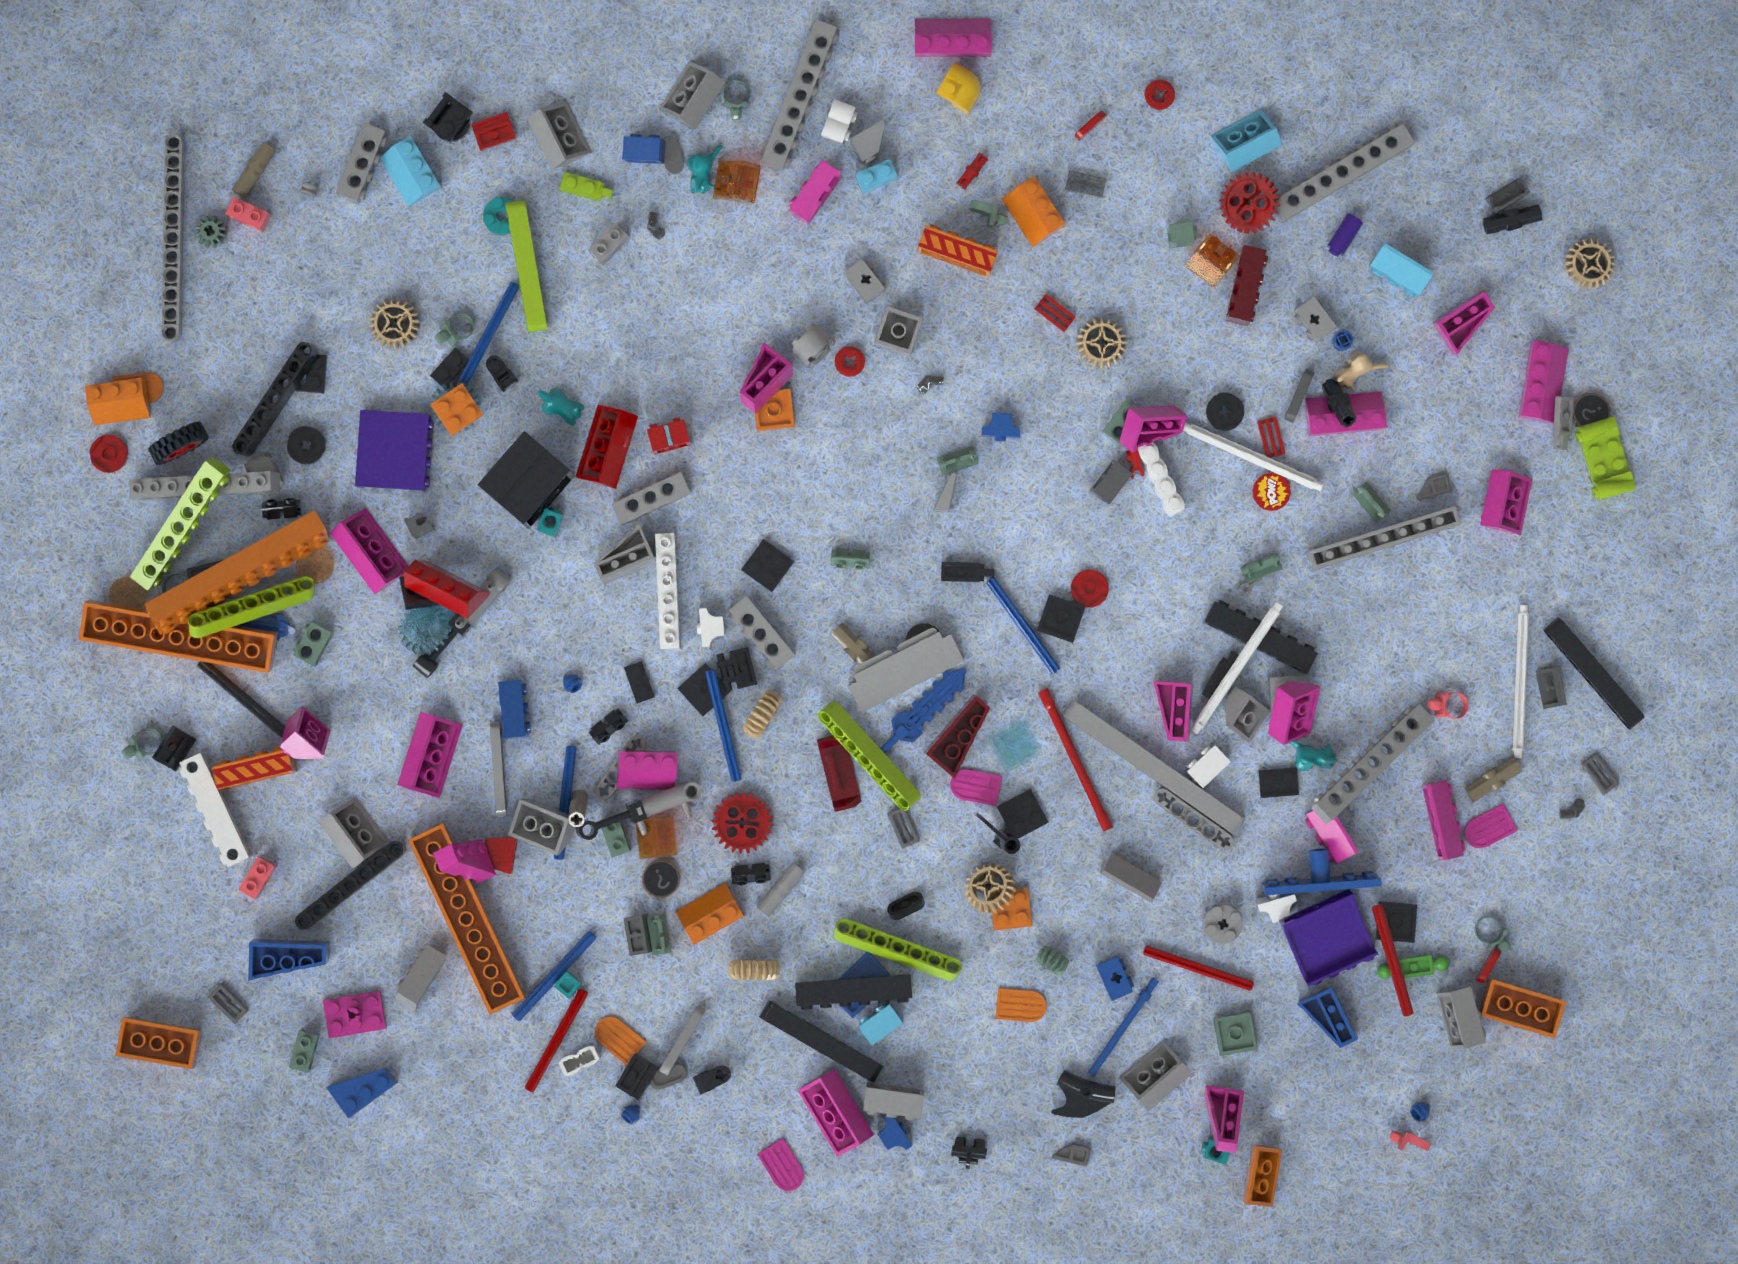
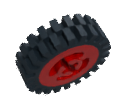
(178, 443)

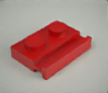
(493, 131)

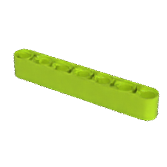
(526, 266)
(262, 604)
(869, 755)
(907, 949)

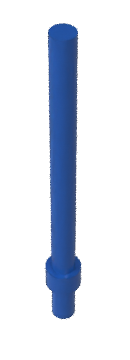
(1145, 995)

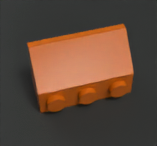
(1033, 211)
(118, 401)
(709, 913)
(1262, 1175)

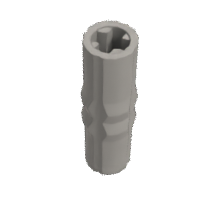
(780, 889)

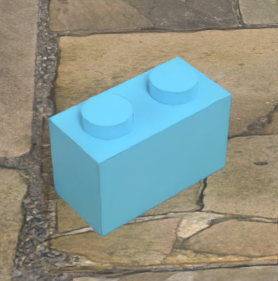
(876, 176)
(880, 1024)

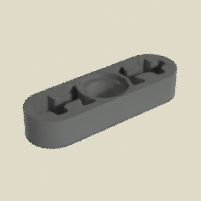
(1299, 395)

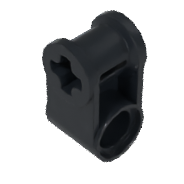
(501, 373)
(708, 1080)

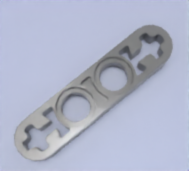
(614, 767)
(682, 1040)

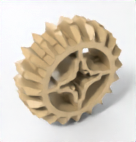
(1600, 251)
(401, 317)
(1092, 343)
(762, 714)
(1004, 890)
(753, 969)

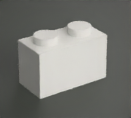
(1207, 766)

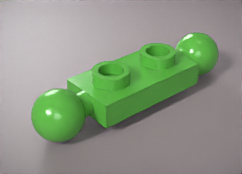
(1416, 966)

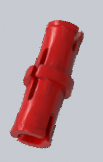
(972, 171)

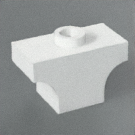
(709, 627)
(1276, 905)

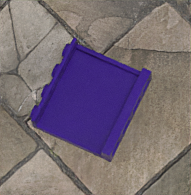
(393, 450)
(1328, 938)

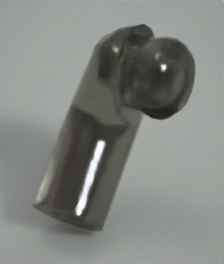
(652, 226)
(928, 381)
(1574, 811)

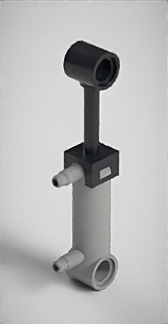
(495, 584)
(641, 809)

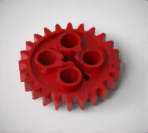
(1259, 215)
(743, 804)

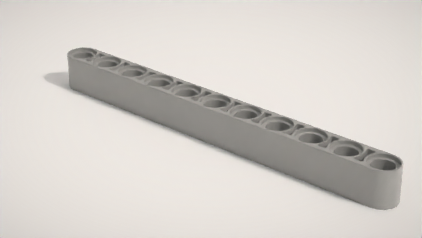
(168, 230)
(1153, 767)

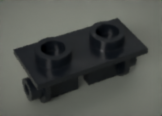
(288, 507)
(615, 722)
(759, 874)

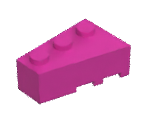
(815, 192)
(1462, 321)
(765, 379)
(1151, 423)
(1176, 708)
(466, 859)
(1224, 1113)

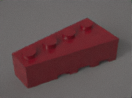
(1246, 285)
(957, 737)

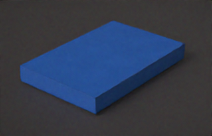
(864, 967)

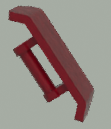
(839, 774)

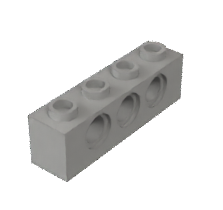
(367, 134)
(680, 490)
(746, 607)

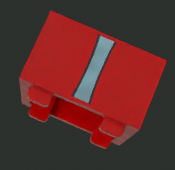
(668, 436)

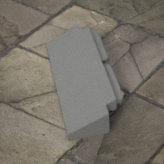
(895, 673)

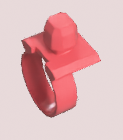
(1439, 705)
(1408, 1137)

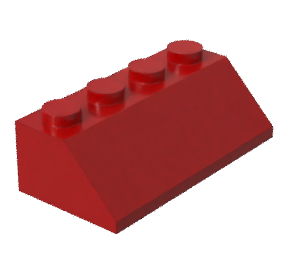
(606, 446)
(444, 587)

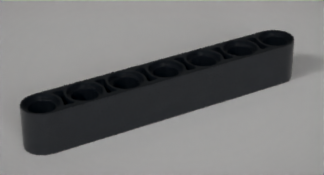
(266, 402)
(1594, 673)
(341, 888)
(821, 1041)

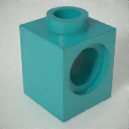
(553, 530)
(568, 984)
(1221, 1158)

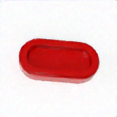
(1090, 125)
(1488, 965)

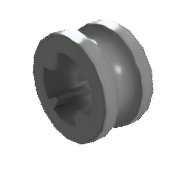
(308, 189)

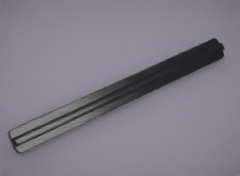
(242, 697)

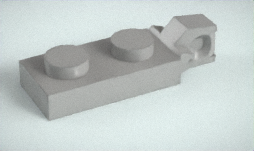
(1563, 421)

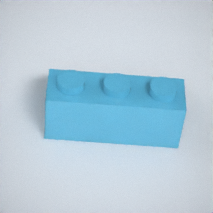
(1246, 140)
(410, 171)
(1400, 270)

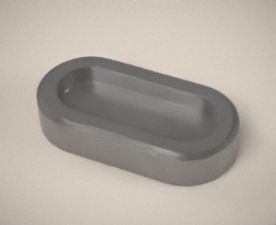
(673, 157)
(676, 1075)

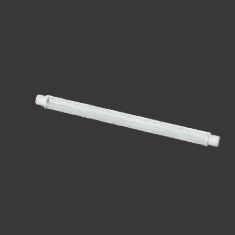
(1252, 456)
(1236, 668)
(1520, 681)

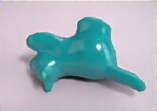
(701, 167)
(557, 404)
(1308, 756)

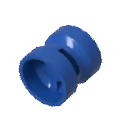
(1339, 341)

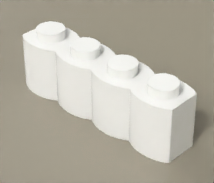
(1163, 484)

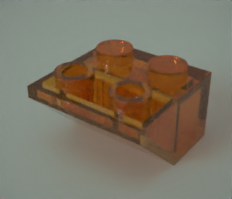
(737, 181)
(1212, 260)
(659, 840)

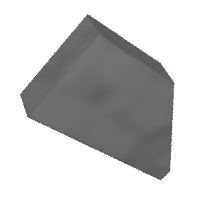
(1435, 486)
(1074, 1154)

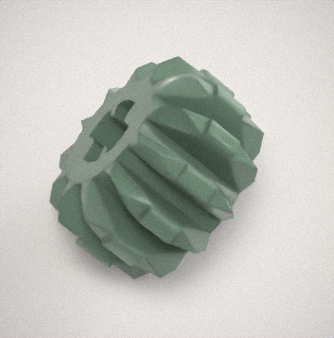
(205, 237)
(1052, 960)

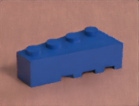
(284, 956)

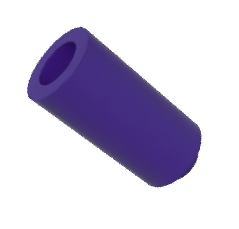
(1344, 235)

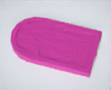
(976, 786)
(1489, 827)
(782, 1166)

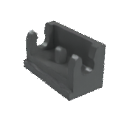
(1507, 196)
(1110, 482)
(417, 526)
(1551, 687)
(637, 934)

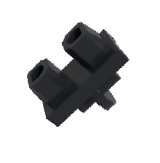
(969, 1155)

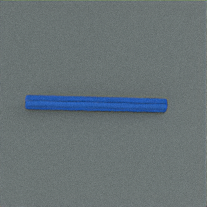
(489, 333)
(1023, 625)
(723, 725)
(566, 788)
(554, 976)

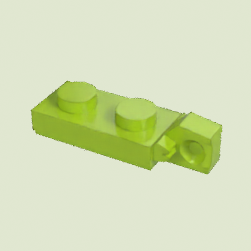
(584, 187)

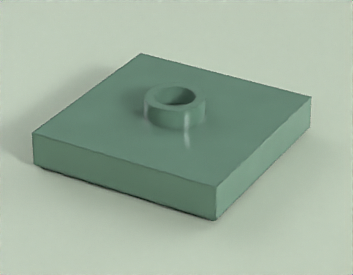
(1235, 1033)

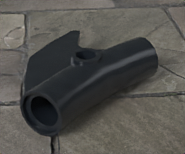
(1003, 838)
(1077, 1103)

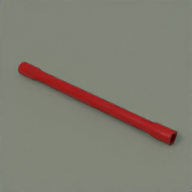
(1049, 705)

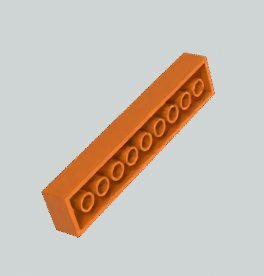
(237, 572)
(134, 630)
(468, 924)

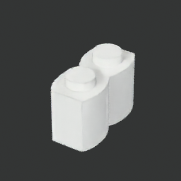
(839, 121)
(584, 1058)

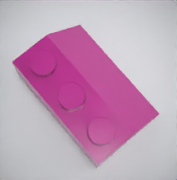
(1506, 501)
(1293, 711)
(304, 736)
(646, 769)
(1332, 836)

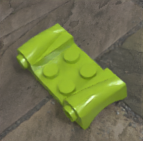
(1605, 458)

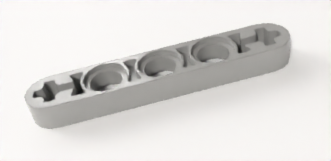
(498, 769)
(1199, 827)

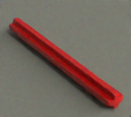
(1392, 960)
(1198, 968)
(556, 1040)

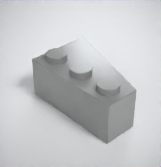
(625, 557)
(419, 977)

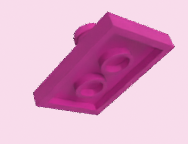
(354, 1014)

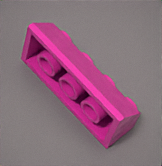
(953, 38)
(1543, 381)
(1367, 407)
(369, 550)
(430, 754)
(1443, 821)
(835, 1112)

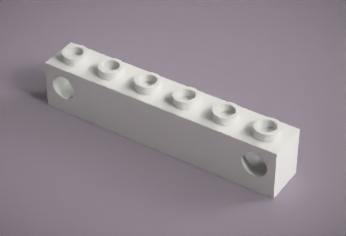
(667, 591)
(215, 810)

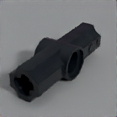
(1512, 219)
(1339, 402)

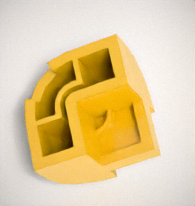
(960, 88)

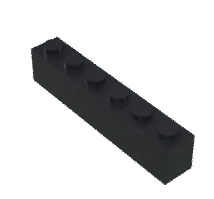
(1273, 644)
(853, 990)

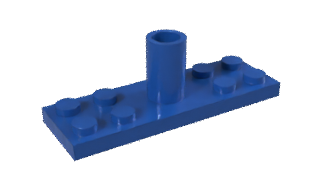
(1320, 878)

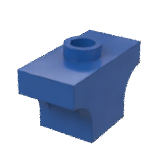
(1001, 428)
(894, 1134)

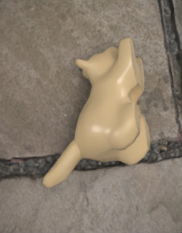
(1358, 365)

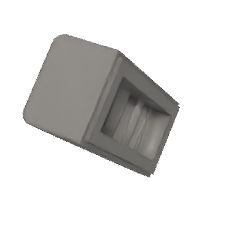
(945, 499)

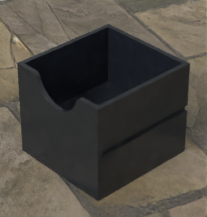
(526, 479)

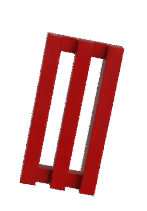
(1049, 318)
(1278, 435)

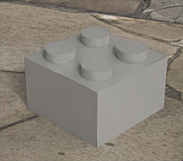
(898, 331)

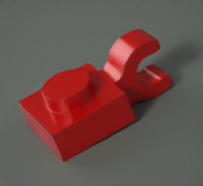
(1136, 463)

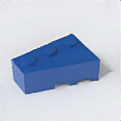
(514, 709)
(1330, 1015)
(362, 1090)

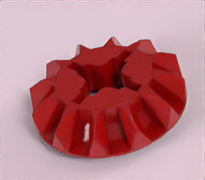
(1162, 86)
(849, 352)

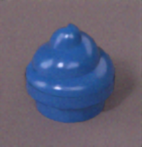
(572, 683)
(1420, 1111)
(631, 1114)

